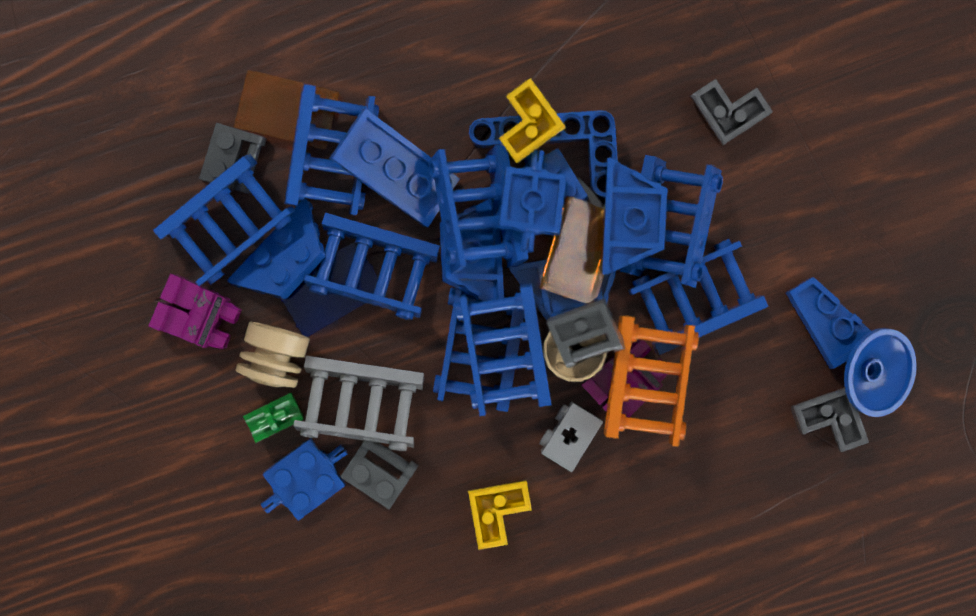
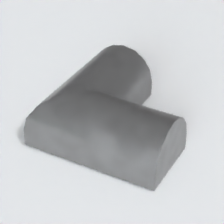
(729, 118)
(832, 410)

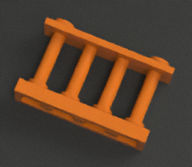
(620, 391)

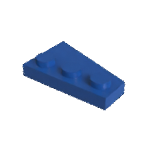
(827, 321)

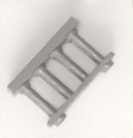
(349, 375)

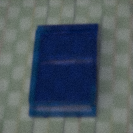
(317, 311)

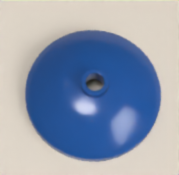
(880, 372)

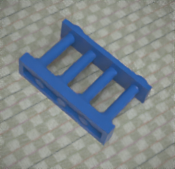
(303, 161)
(494, 164)
(711, 184)
(220, 191)
(366, 237)
(720, 313)
(527, 331)
(442, 384)

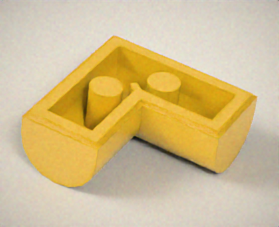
(538, 124)
(490, 505)

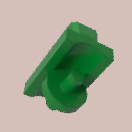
(273, 417)

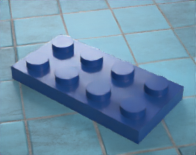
(390, 167)

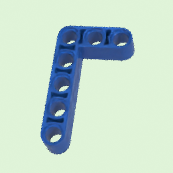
(586, 133)

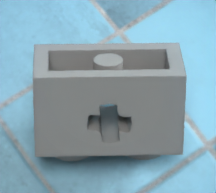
(585, 428)

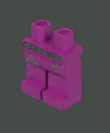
(205, 314)
(599, 384)

